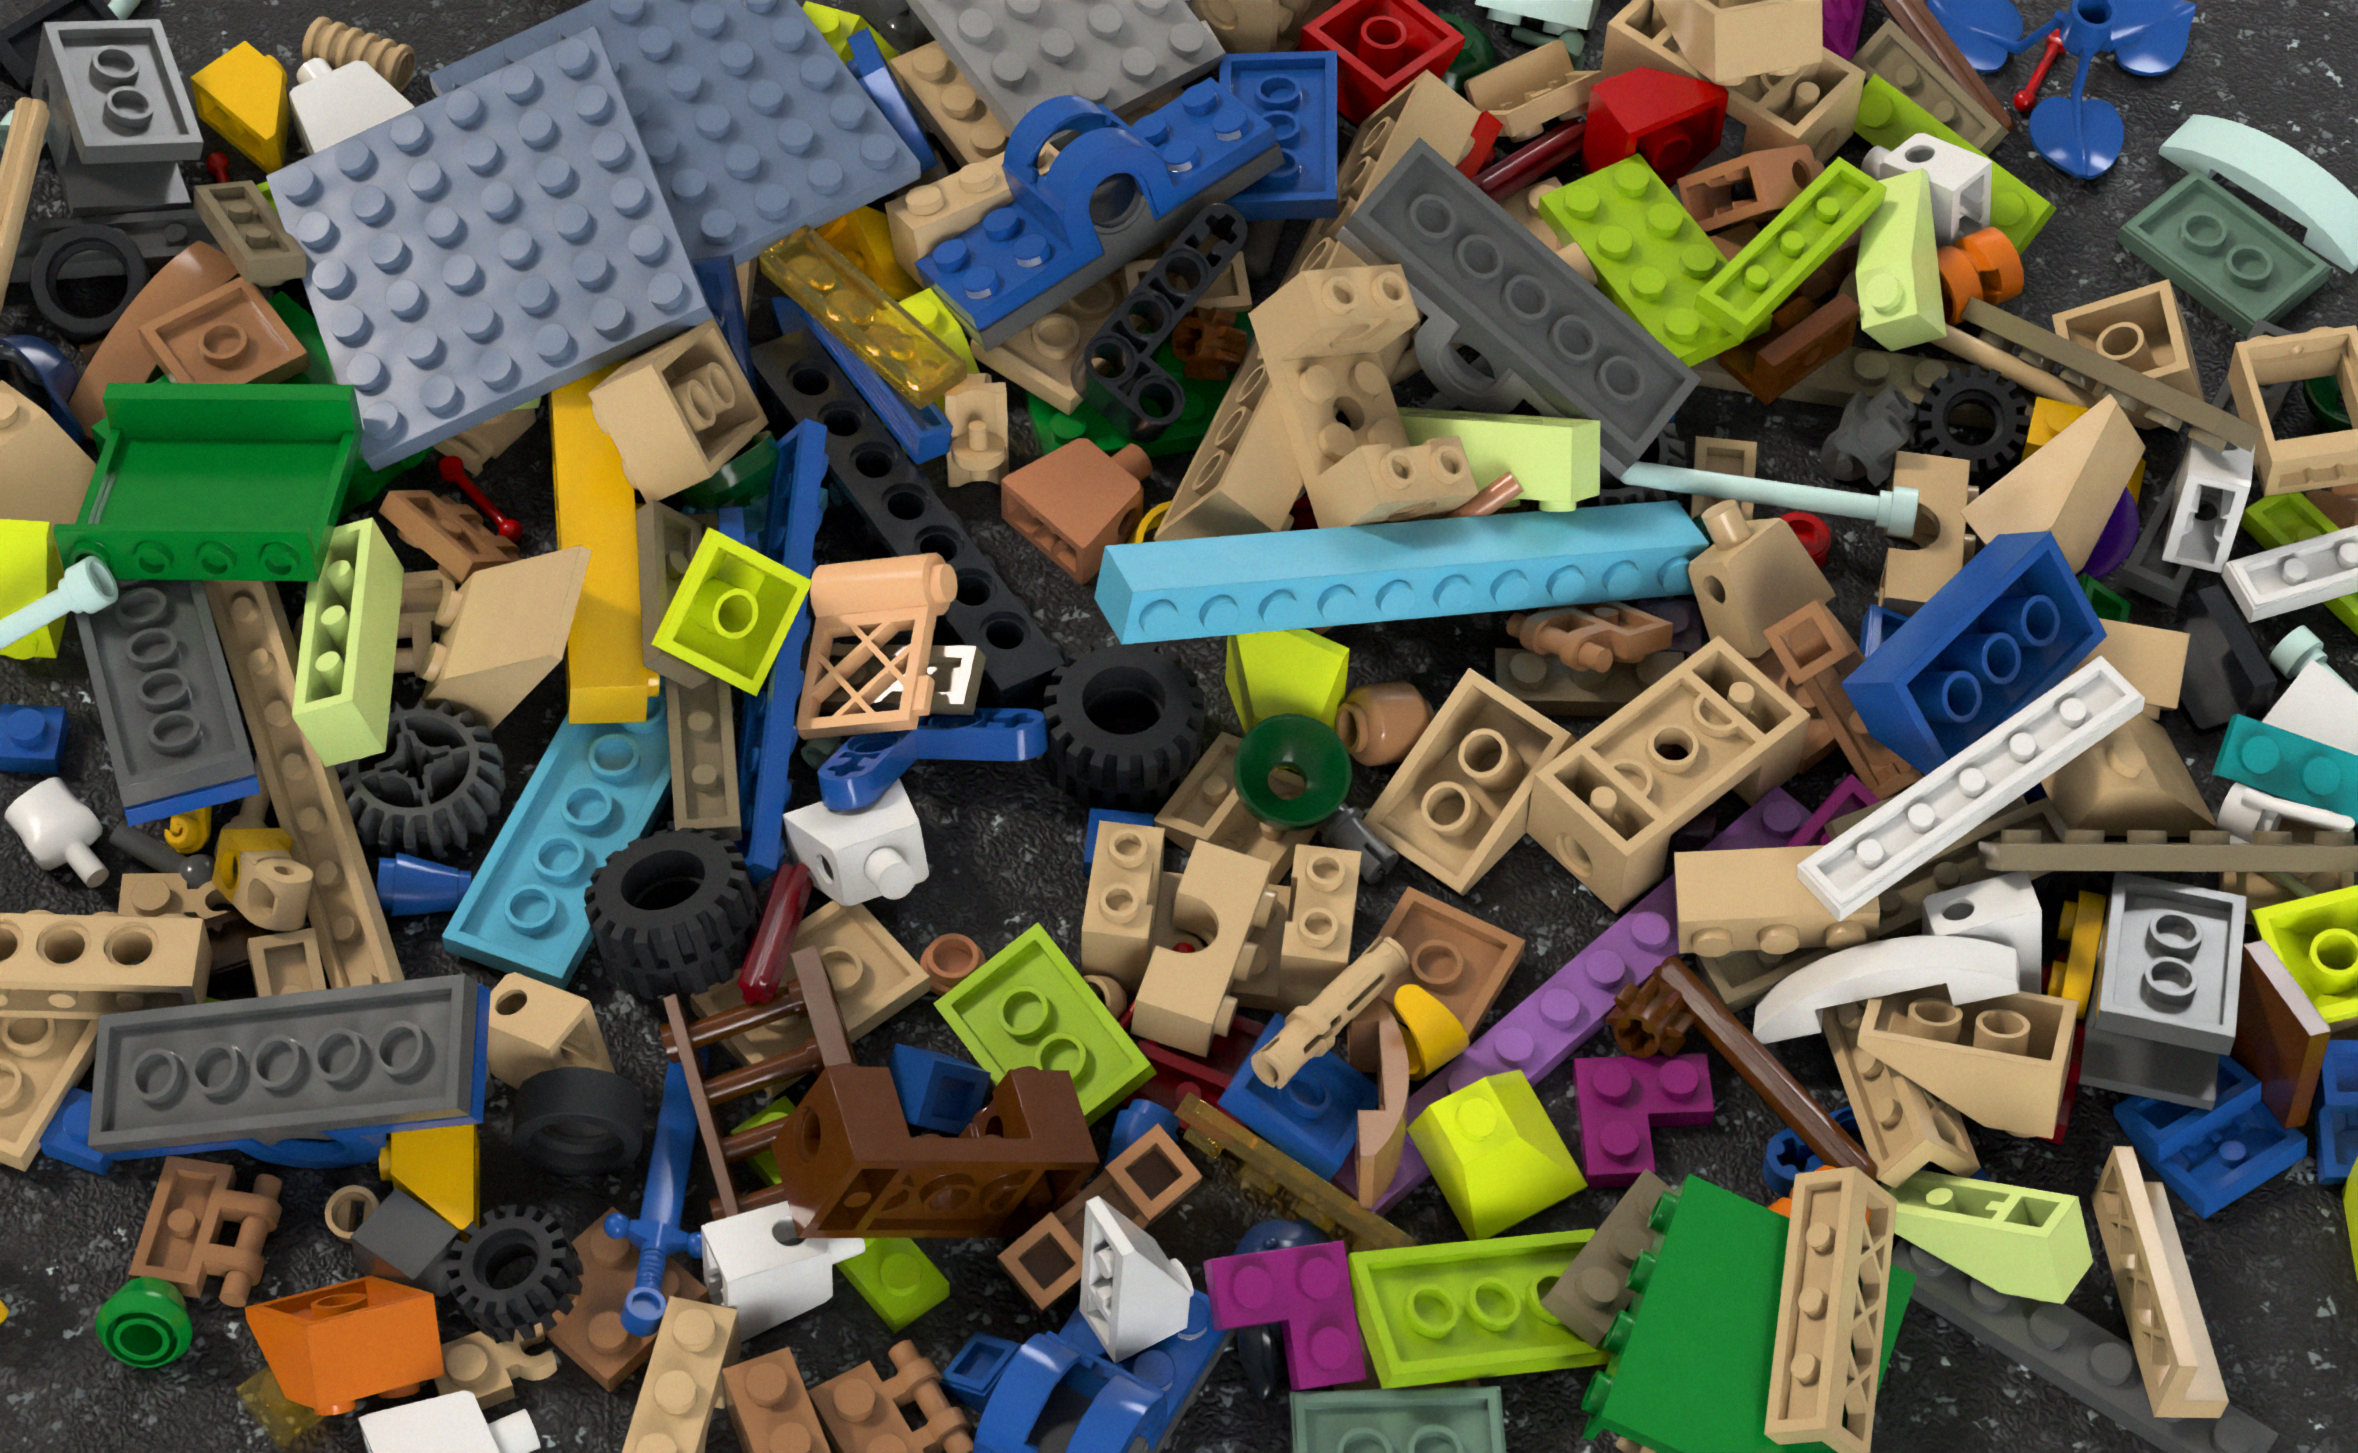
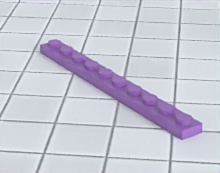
(1577, 997)

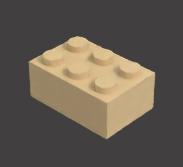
(678, 411)

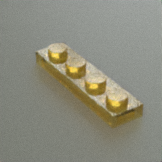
(863, 317)
(1270, 1168)

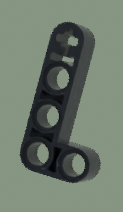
(1163, 309)

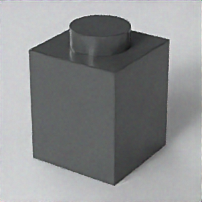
(406, 1245)

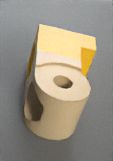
(268, 885)

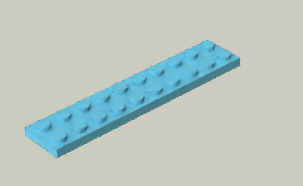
(581, 804)

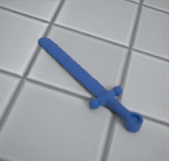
(658, 1227)

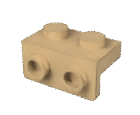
(1533, 91)

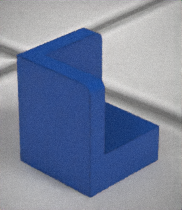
(937, 1088)

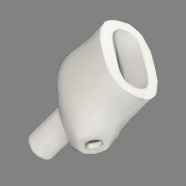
(58, 830)

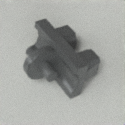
(1868, 436)

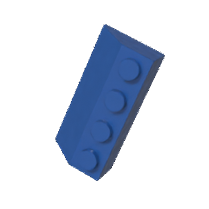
(1976, 651)

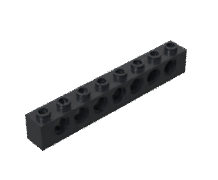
(894, 513)

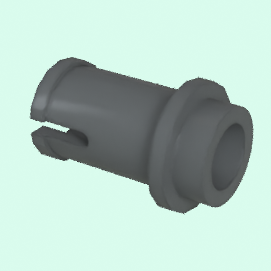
(1349, 832)

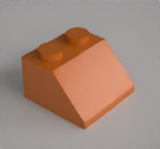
(349, 1342)

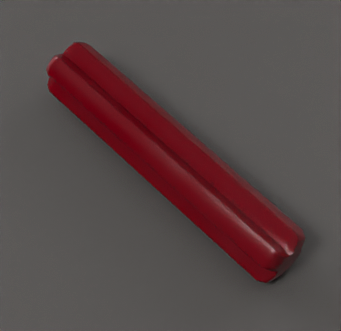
(1532, 161)
(775, 933)

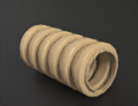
(343, 45)

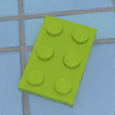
(1041, 1013)

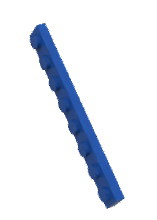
(768, 719)

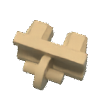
(979, 431)

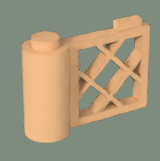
(880, 601)

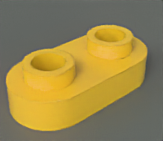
(2081, 926)

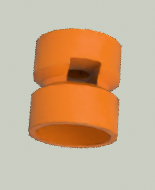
(1980, 267)

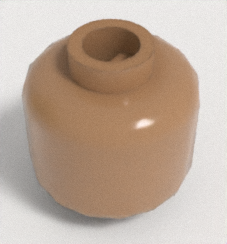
(1382, 722)

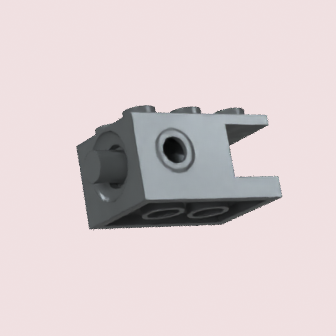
(115, 115)
(2163, 990)

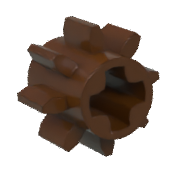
(1209, 344)
(1650, 1019)

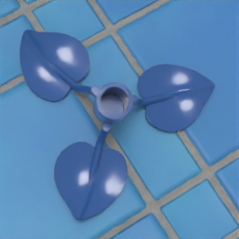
(2074, 133)

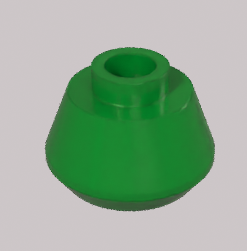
(145, 1323)

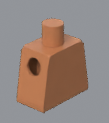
(1771, 174)
(1077, 503)

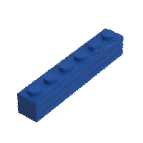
(920, 432)

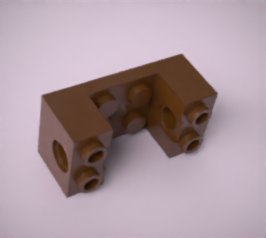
(862, 1175)

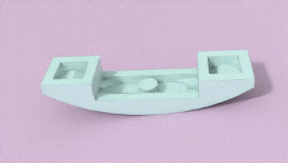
(2275, 176)

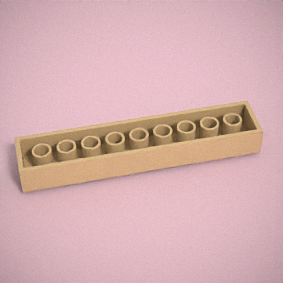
(1246, 464)

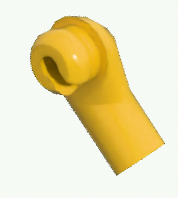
(189, 830)

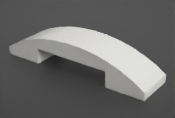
(1969, 966)

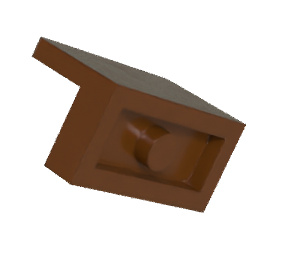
(1795, 347)

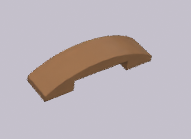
(121, 354)
(1821, 657)
(1379, 1047)

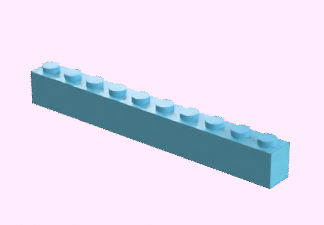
(1395, 571)

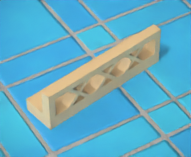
(1895, 1116)
(2157, 1292)
(1825, 1310)

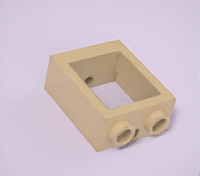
(2308, 460)

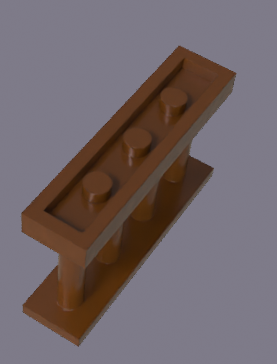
(806, 996)

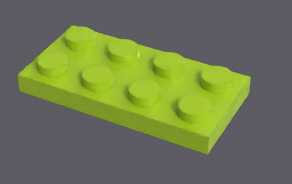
(1644, 254)
(1467, 1309)

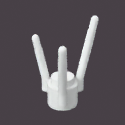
(2253, 810)

